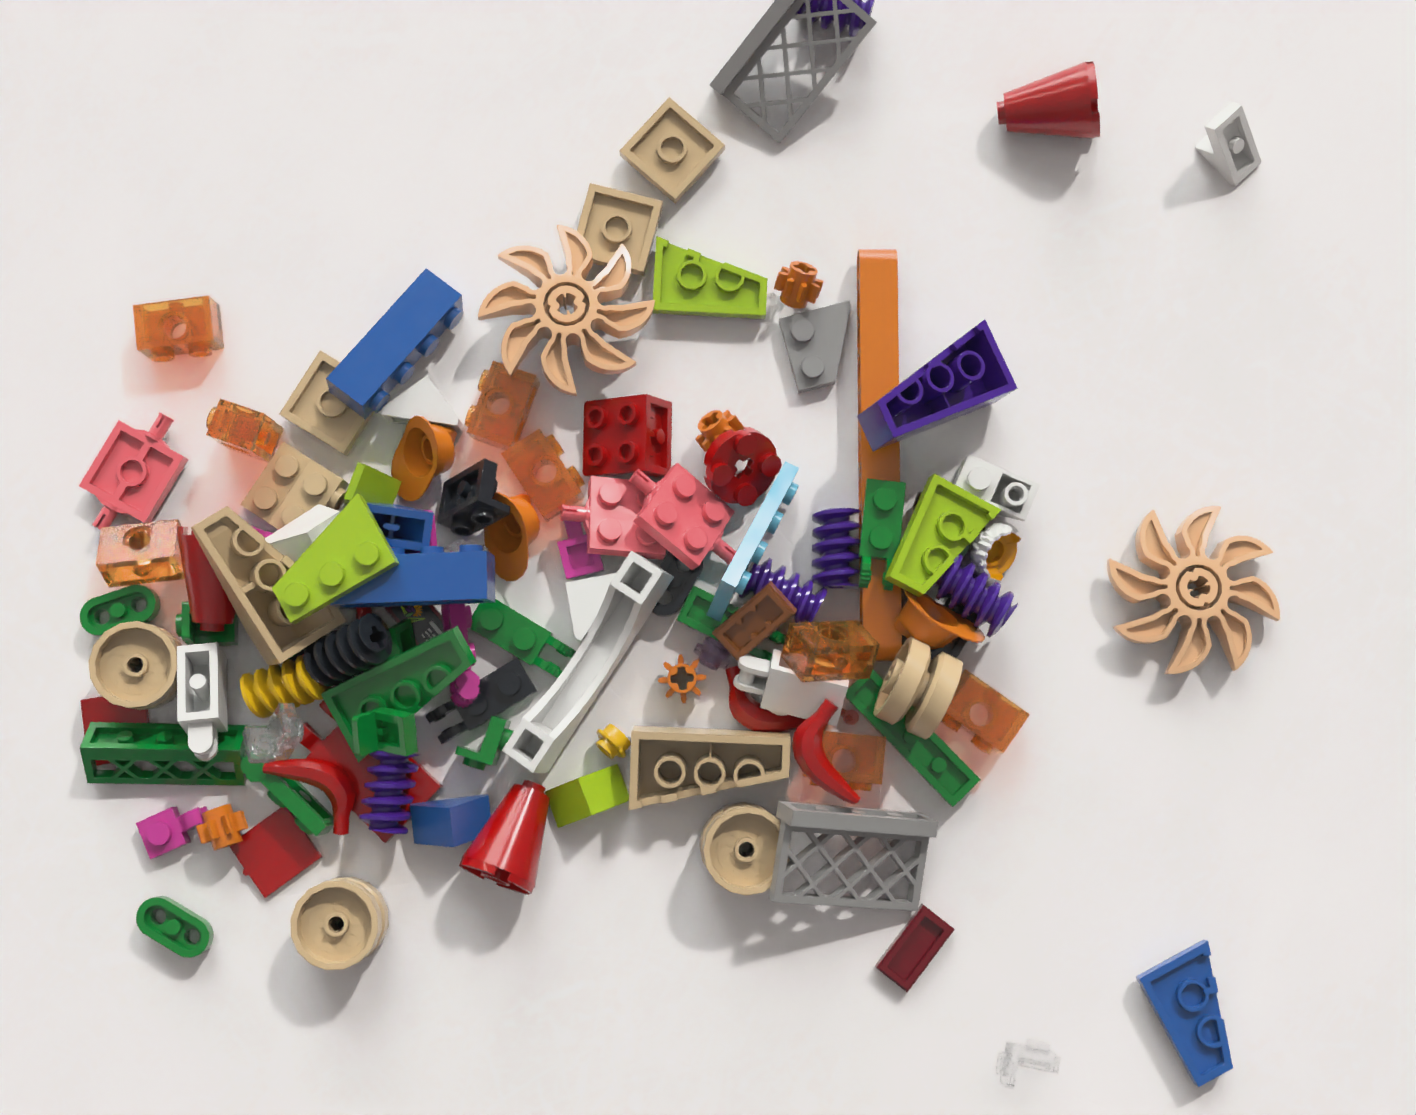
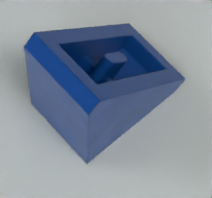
(403, 525)
(449, 820)

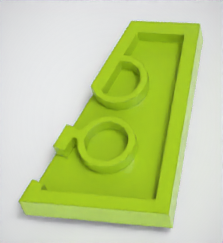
(704, 287)
(937, 533)
(336, 563)

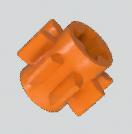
(798, 284)
(715, 424)
(673, 671)
(222, 827)

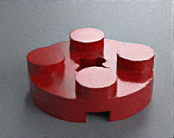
(754, 479)

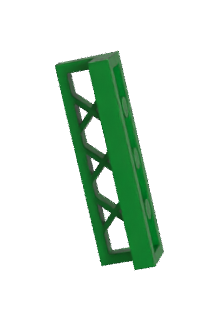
(161, 746)

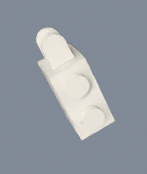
(783, 690)
(202, 696)

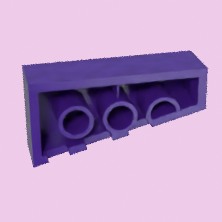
(948, 386)

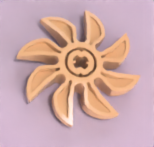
(565, 291)
(1175, 598)

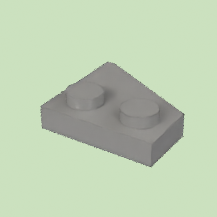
(815, 344)

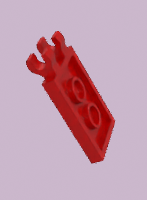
(338, 752)

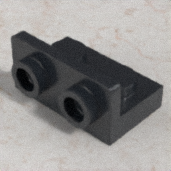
(468, 500)

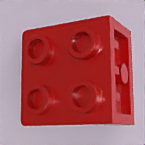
(627, 436)

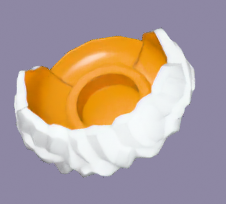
(995, 550)

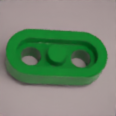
(121, 608)
(175, 929)

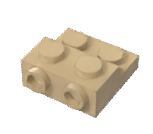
(292, 487)

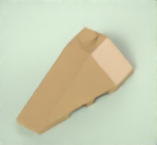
(247, 572)

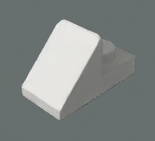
(1230, 144)

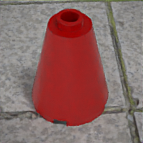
(1055, 105)
(205, 593)
(511, 840)

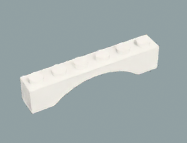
(558, 713)

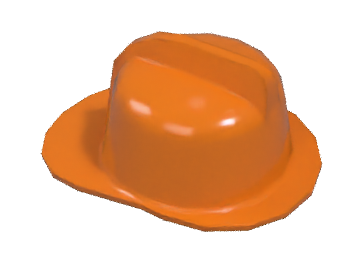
(422, 455)
(512, 535)
(934, 623)

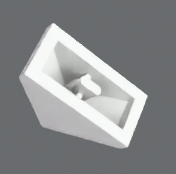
(425, 401)
(585, 600)

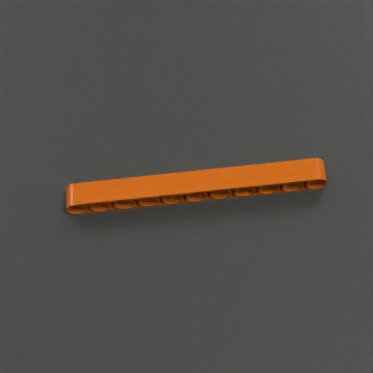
(877, 376)

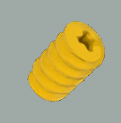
(279, 685)

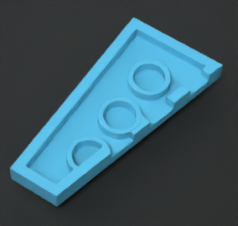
(753, 546)

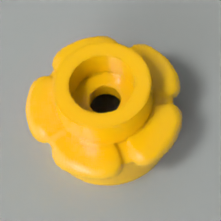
(612, 742)

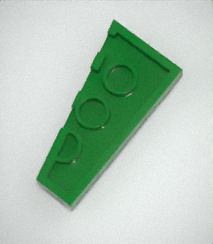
(400, 682)

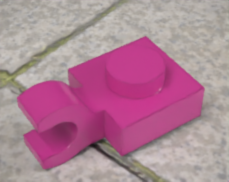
(574, 553)
(168, 830)

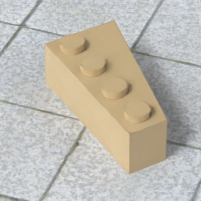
(698, 761)

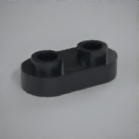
(679, 586)

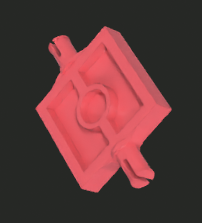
(133, 472)
(683, 516)
(610, 518)

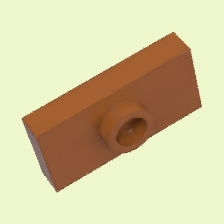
(754, 621)

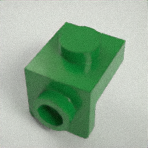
(192, 634)
(384, 731)
(493, 743)

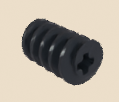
(348, 650)

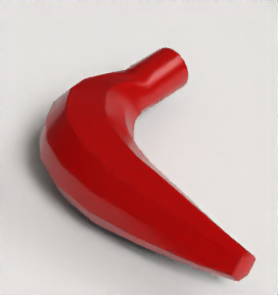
(748, 711)
(812, 759)
(324, 776)

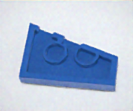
(1188, 1009)

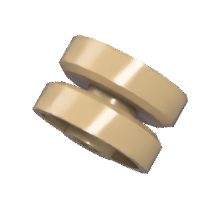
(115, 659)
(918, 688)
(721, 842)
(315, 925)

